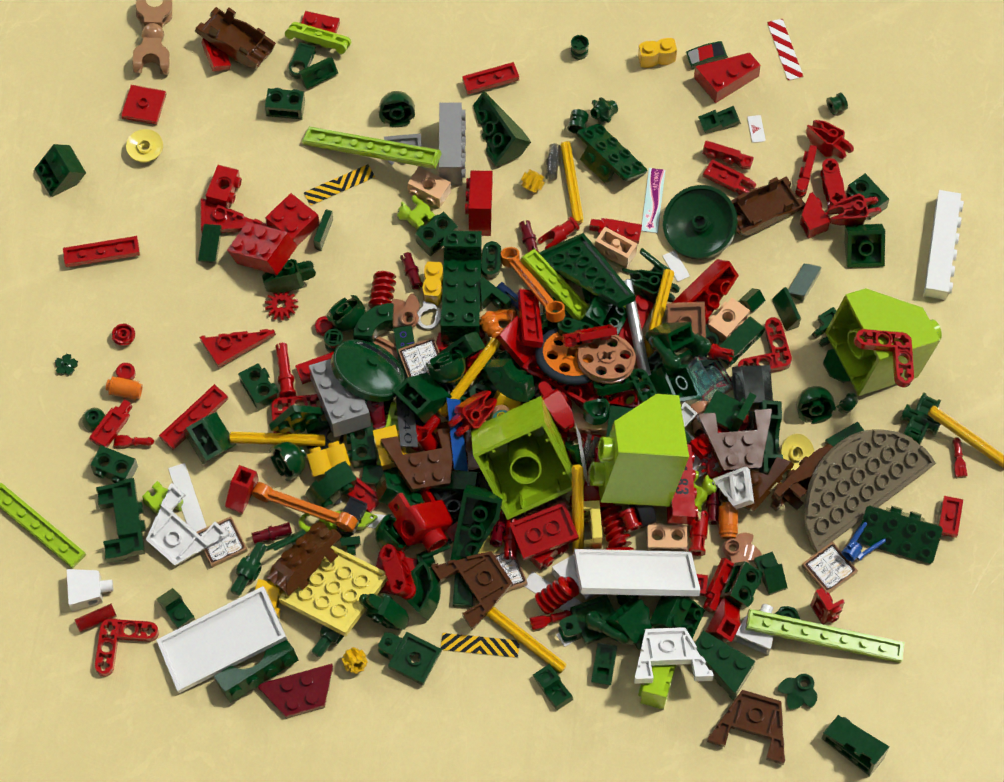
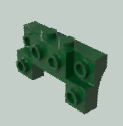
(128, 520)

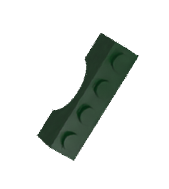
(772, 443)
(237, 682)

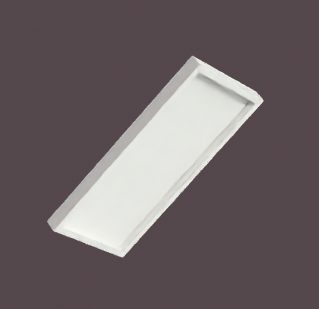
(636, 572)
(221, 639)

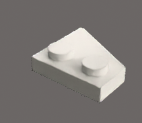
(736, 487)

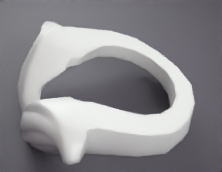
(426, 306)

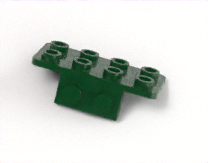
(607, 156)
(904, 533)

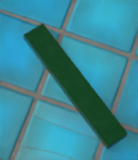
(458, 482)

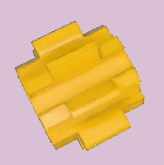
(532, 181)
(354, 660)

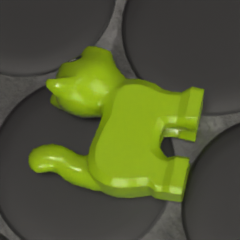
(418, 215)
(707, 487)
(155, 501)

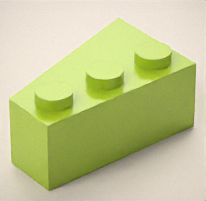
(656, 693)

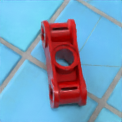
(832, 182)
(397, 572)

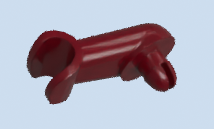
(377, 414)

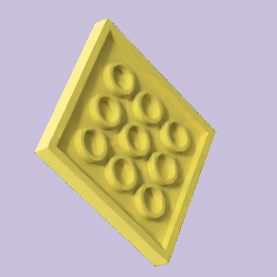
(336, 591)

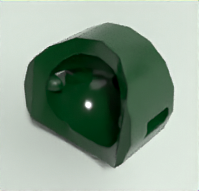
(596, 411)

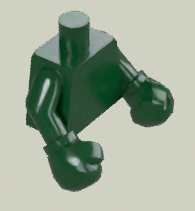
(672, 336)
(626, 624)

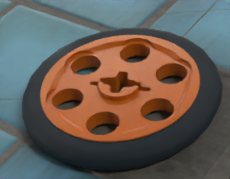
(551, 366)

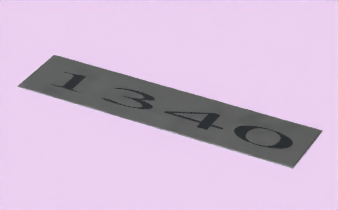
(407, 425)

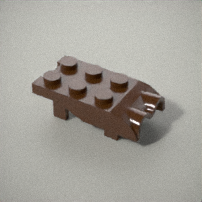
(236, 38)
(766, 206)
(798, 480)
(304, 558)

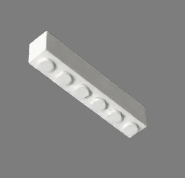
(942, 245)

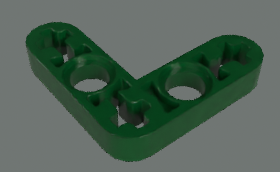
(631, 382)

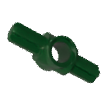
(248, 569)
(328, 638)

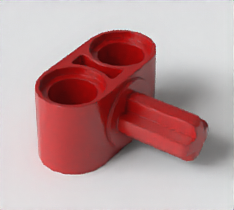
(424, 435)

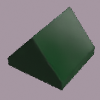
(752, 299)

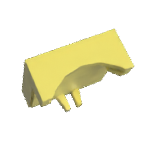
(593, 517)

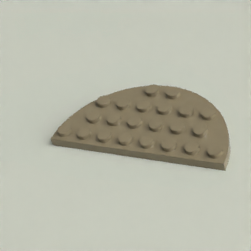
(858, 474)

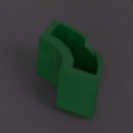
(375, 322)
(510, 380)
(336, 483)
(391, 485)
(427, 590)

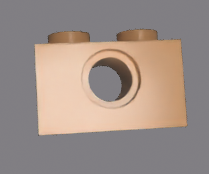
(422, 179)
(616, 247)
(732, 310)

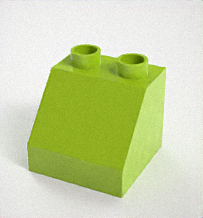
(875, 311)
(643, 454)
(523, 457)

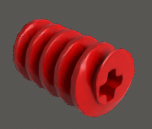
(382, 288)
(613, 527)
(557, 594)

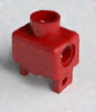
(421, 522)

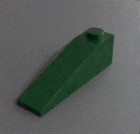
(503, 136)
(476, 519)

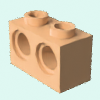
(666, 532)

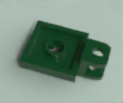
(299, 418)
(574, 627)
(402, 649)

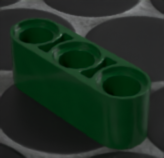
(743, 338)

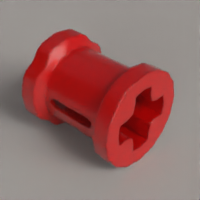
(630, 520)

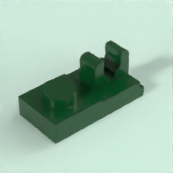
(318, 72)

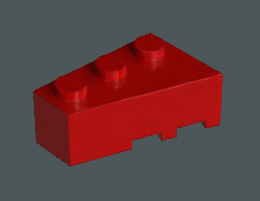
(727, 75)
(479, 201)

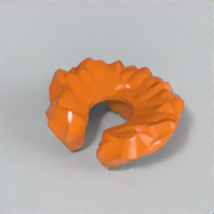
(490, 324)

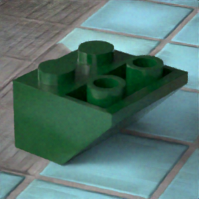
(60, 169)
(603, 313)
(422, 395)
(208, 437)
(677, 613)

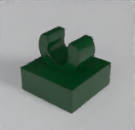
(350, 542)

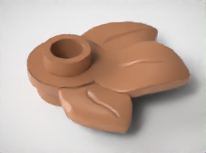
(404, 310)
(744, 549)

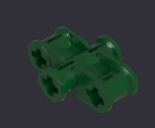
(919, 419)

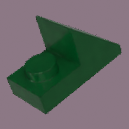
(492, 294)
(773, 573)
(175, 608)

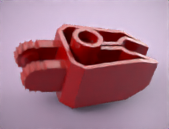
(828, 139)
(853, 210)
(557, 406)
(473, 412)

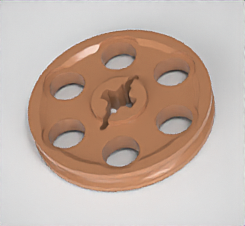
(606, 365)

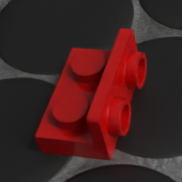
(824, 608)

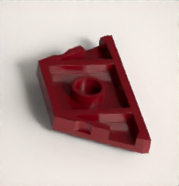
(299, 691)

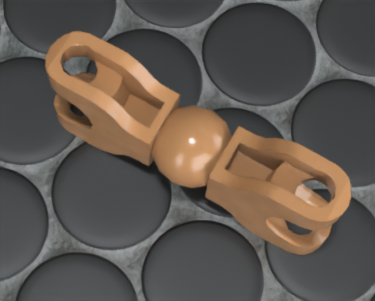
(152, 34)

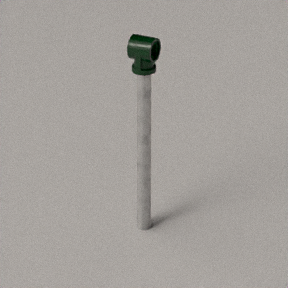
(636, 334)

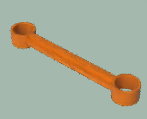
(533, 284)
(343, 520)

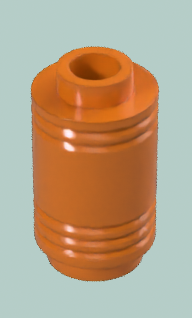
(124, 388)
(728, 521)

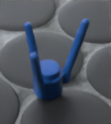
(853, 549)

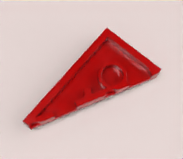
(229, 219)
(230, 346)

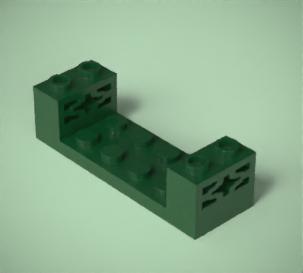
(461, 284)

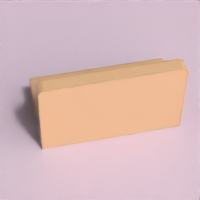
(585, 427)

